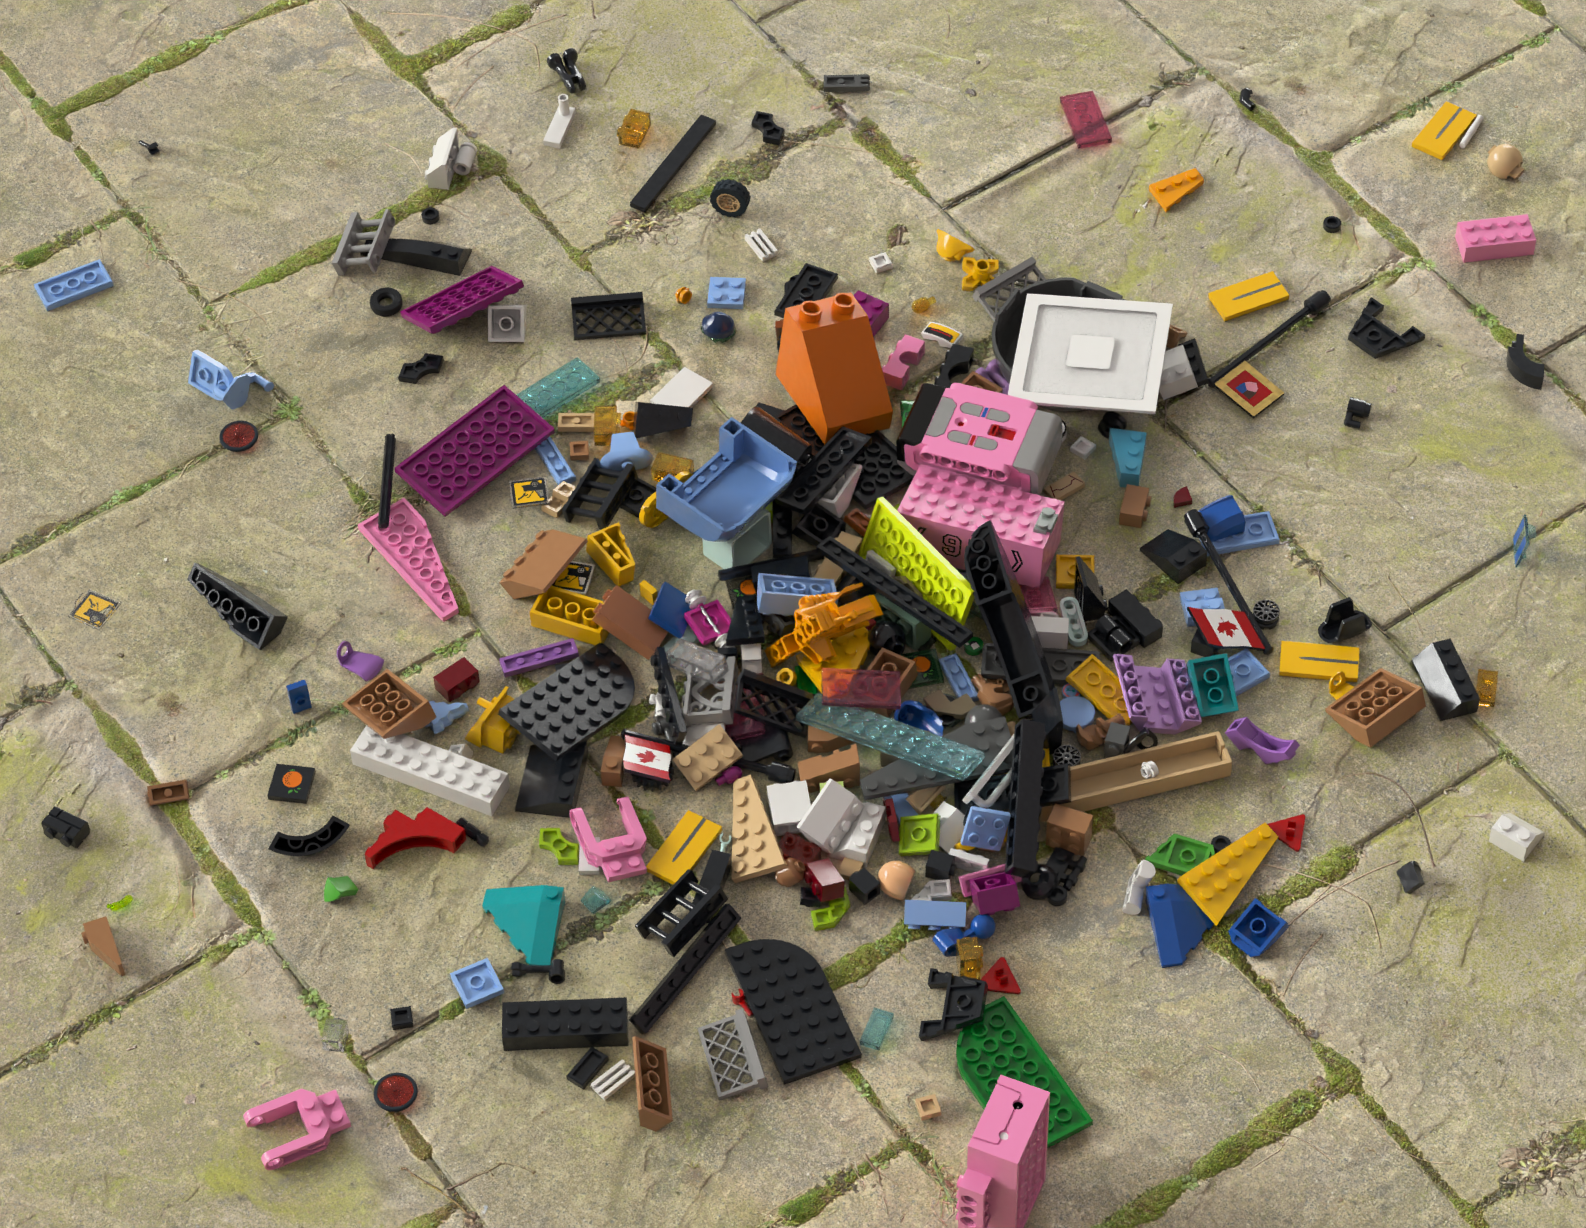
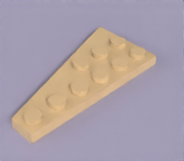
(753, 836)

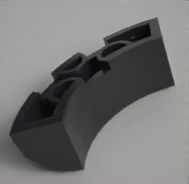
(310, 843)

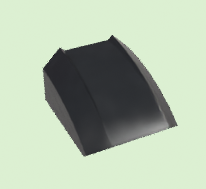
(818, 525)

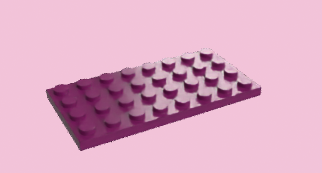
(474, 450)

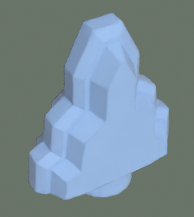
(445, 714)

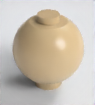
(1505, 161)

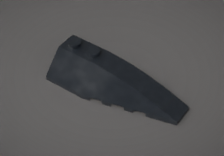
(426, 255)
(241, 609)

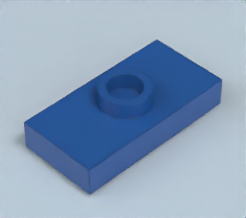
(299, 696)

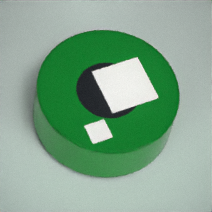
(974, 646)

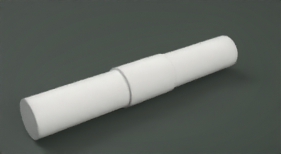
(1471, 131)

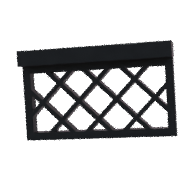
(608, 304)
(776, 692)

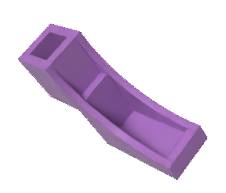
(1269, 748)

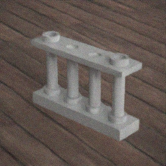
(351, 236)

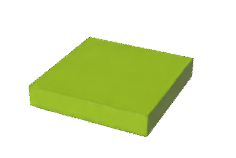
(919, 834)

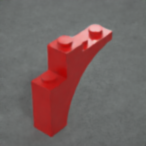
(403, 833)

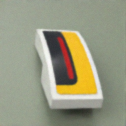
(943, 334)

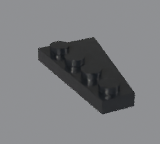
(745, 623)

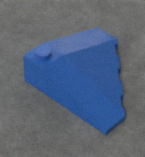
(1175, 922)

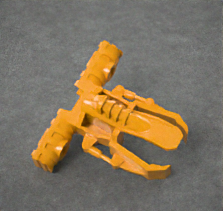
(820, 622)

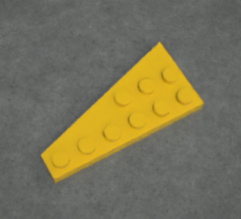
(1223, 876)

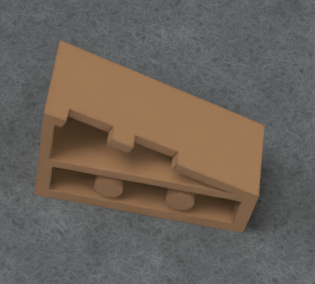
(839, 766)

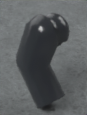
(1245, 99)

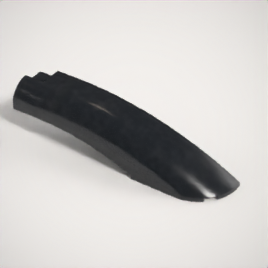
(1007, 620)

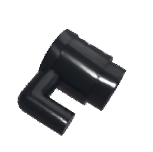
(1356, 408)

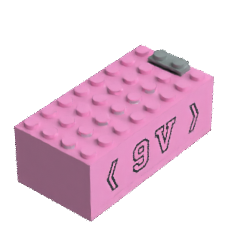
(952, 507)

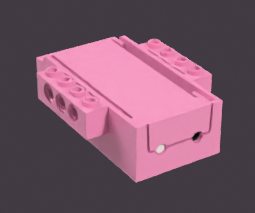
(1005, 1158)

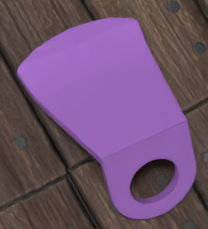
(360, 663)

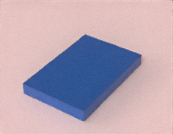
(670, 609)

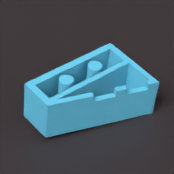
(1128, 454)

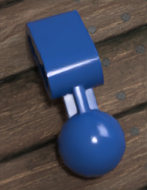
(981, 927)

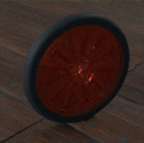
(238, 436)
(395, 1092)

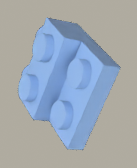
(1200, 599)

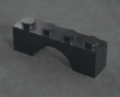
(957, 362)

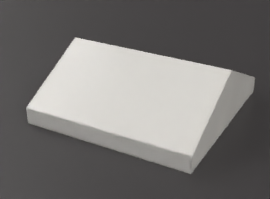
(950, 826)

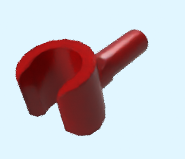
(740, 1000)

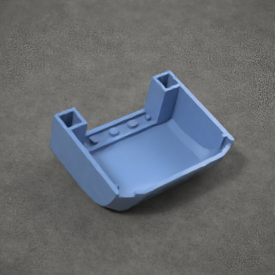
(729, 486)

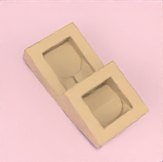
(559, 498)

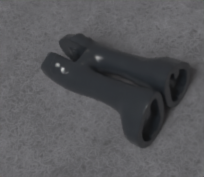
(569, 59)

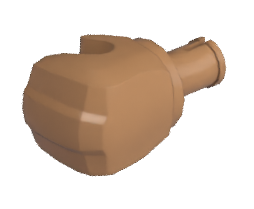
(1095, 735)

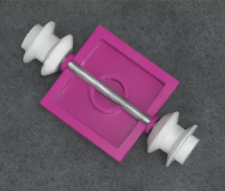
(707, 621)

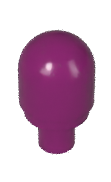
(729, 775)

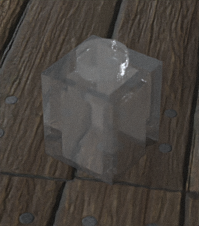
(335, 1035)

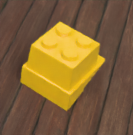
(491, 728)

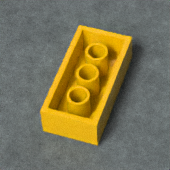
(567, 615)

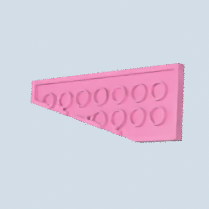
(413, 555)

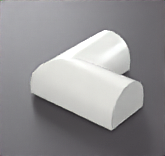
(1136, 887)

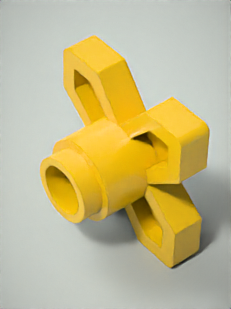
(978, 272)

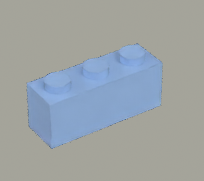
(934, 914)

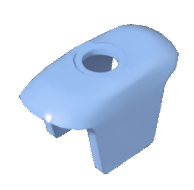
(625, 450)

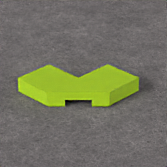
(830, 917)

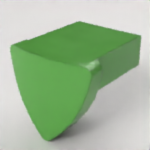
(339, 887)

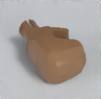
(992, 694)

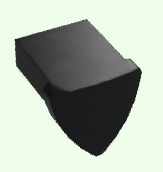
(1410, 876)

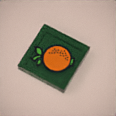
(927, 666)

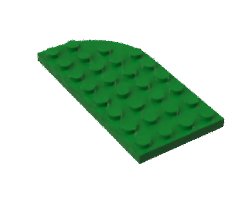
(1007, 1048)

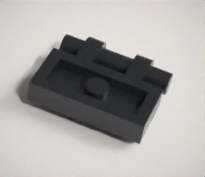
(1061, 861)

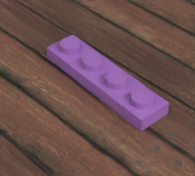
(539, 657)

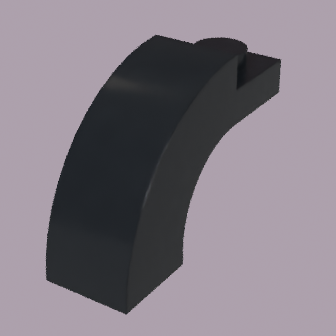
(1521, 367)

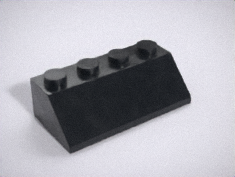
(1446, 680)

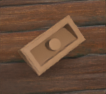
(168, 792)

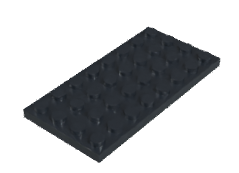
(880, 471)

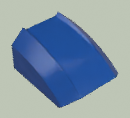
(1223, 518)
(1257, 929)

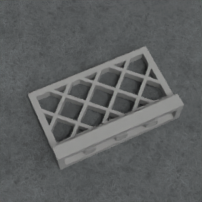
(1003, 282)
(750, 1054)

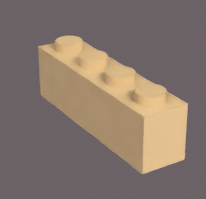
(830, 570)

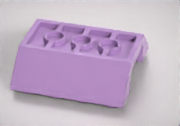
(1158, 696)

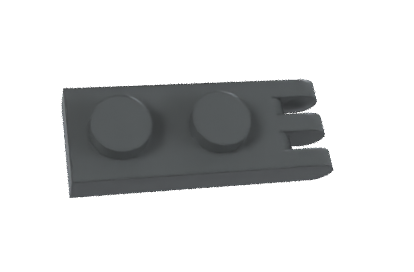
(846, 83)

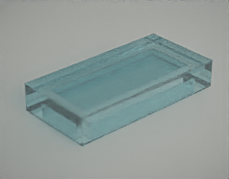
(876, 1028)

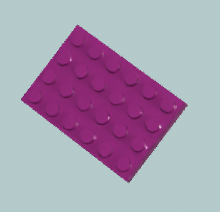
(462, 299)

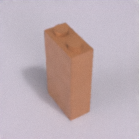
(629, 621)

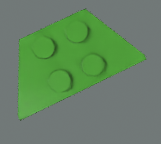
(1180, 854)

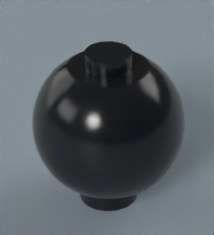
(888, 636)

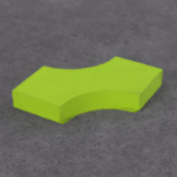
(565, 851)

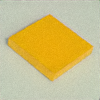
(1066, 569)

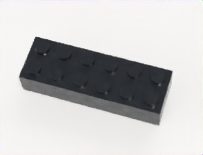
(564, 1024)

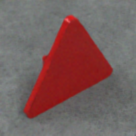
(1290, 831)
(1001, 979)

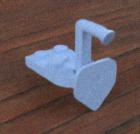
(219, 383)

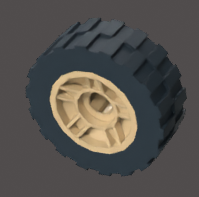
(730, 198)

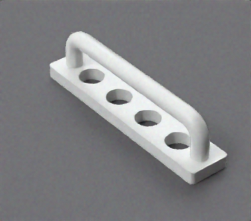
(972, 794)

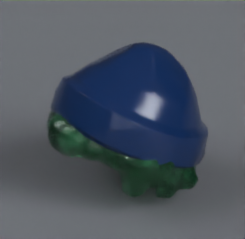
(718, 327)

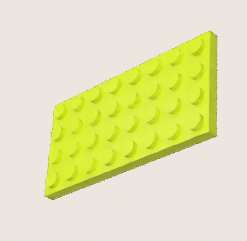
(919, 562)

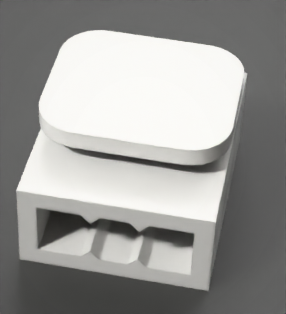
(1052, 630)
(787, 805)

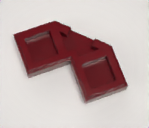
(891, 818)

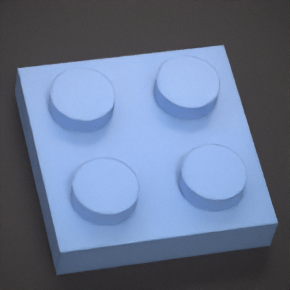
(726, 293)
(477, 983)

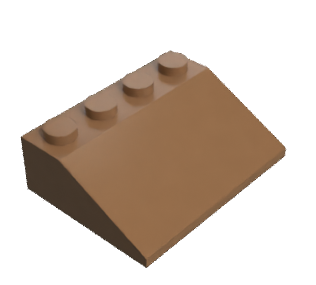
(541, 563)
(390, 706)
(1377, 706)

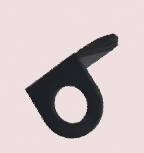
(1137, 740)

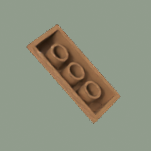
(652, 1084)

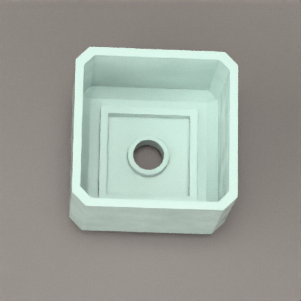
(744, 546)

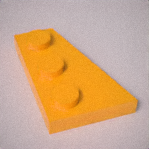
(1174, 188)

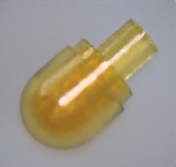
(922, 304)

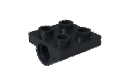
(1113, 636)

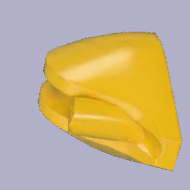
(950, 247)

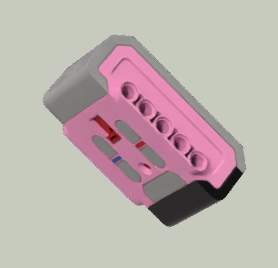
(980, 436)

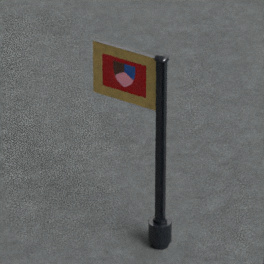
(1248, 386)

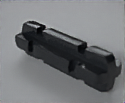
(473, 832)

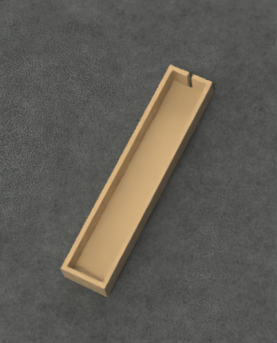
(1121, 780)

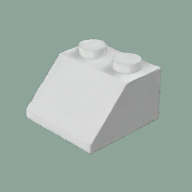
(506, 323)
(1515, 836)

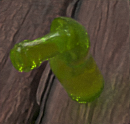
(120, 904)

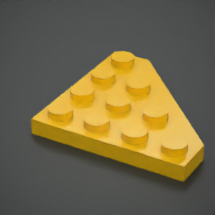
(850, 654)

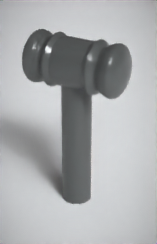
(663, 727)

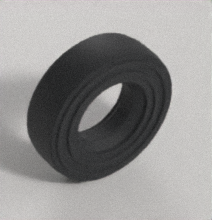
(384, 293)

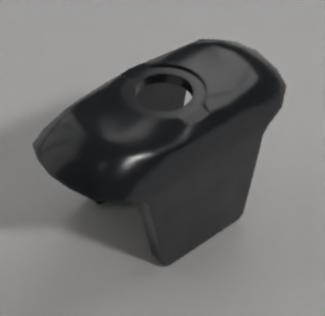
(1343, 622)

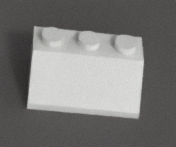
(441, 163)
(830, 816)
(862, 835)

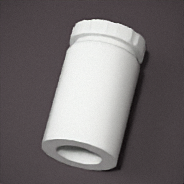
(465, 158)

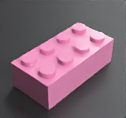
(1495, 238)

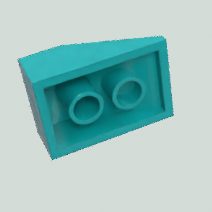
(1212, 685)

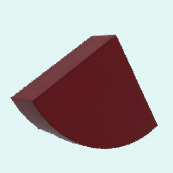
(1182, 498)

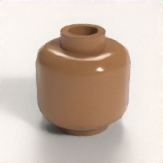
(792, 874)

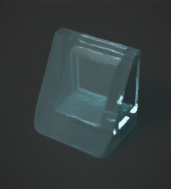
(595, 899)

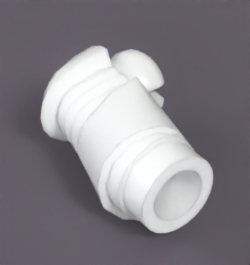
(660, 713)

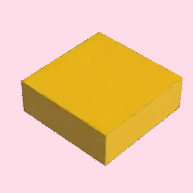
(648, 592)

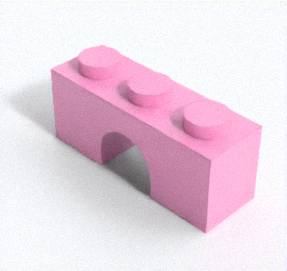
(907, 351)

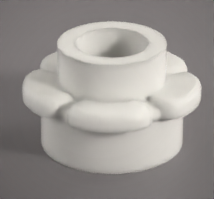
(1149, 770)

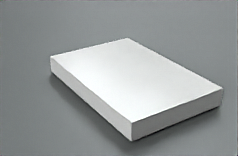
(683, 390)

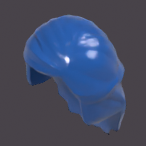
(919, 716)

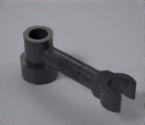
(556, 970)

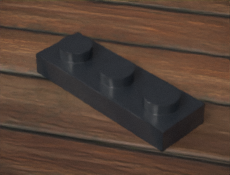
(1196, 362)

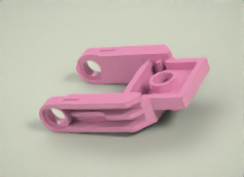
(617, 856)
(321, 1117)

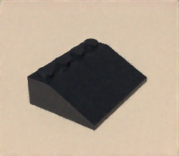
(552, 785)

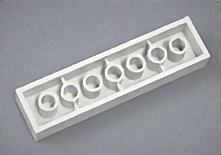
(432, 770)

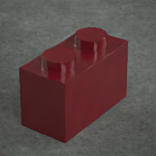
(456, 679)
(824, 880)

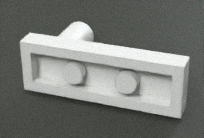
(560, 123)

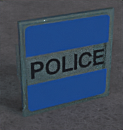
(1521, 539)

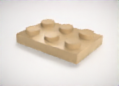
(707, 757)

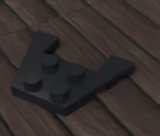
(1376, 337)
(962, 1005)

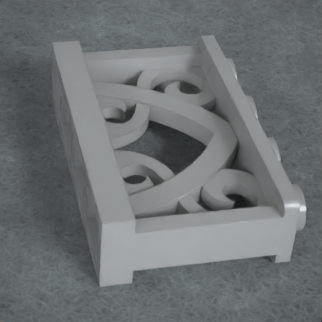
(721, 710)

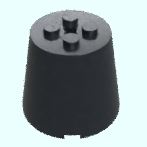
(779, 436)

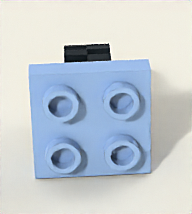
(984, 827)

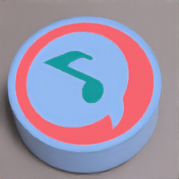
(1068, 691)

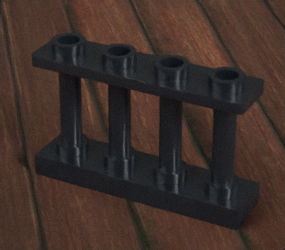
(609, 504)
(691, 923)

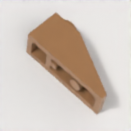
(823, 741)
(612, 764)
(102, 943)

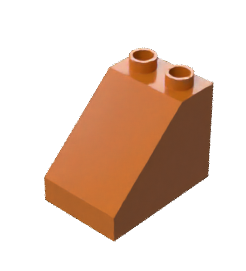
(833, 366)

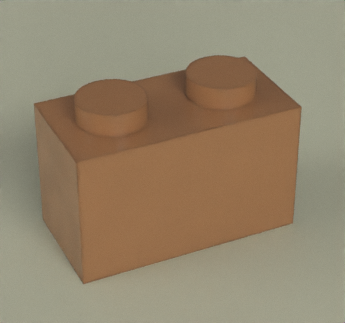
(1134, 506)

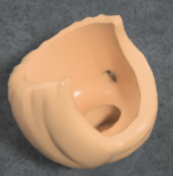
(895, 879)

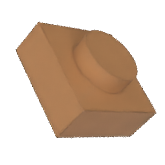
(579, 450)

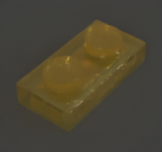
(1486, 687)

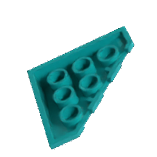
(529, 917)

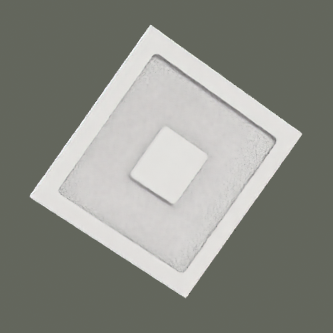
(1091, 353)

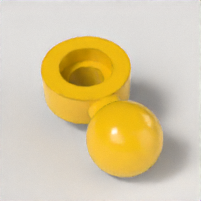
(784, 673)

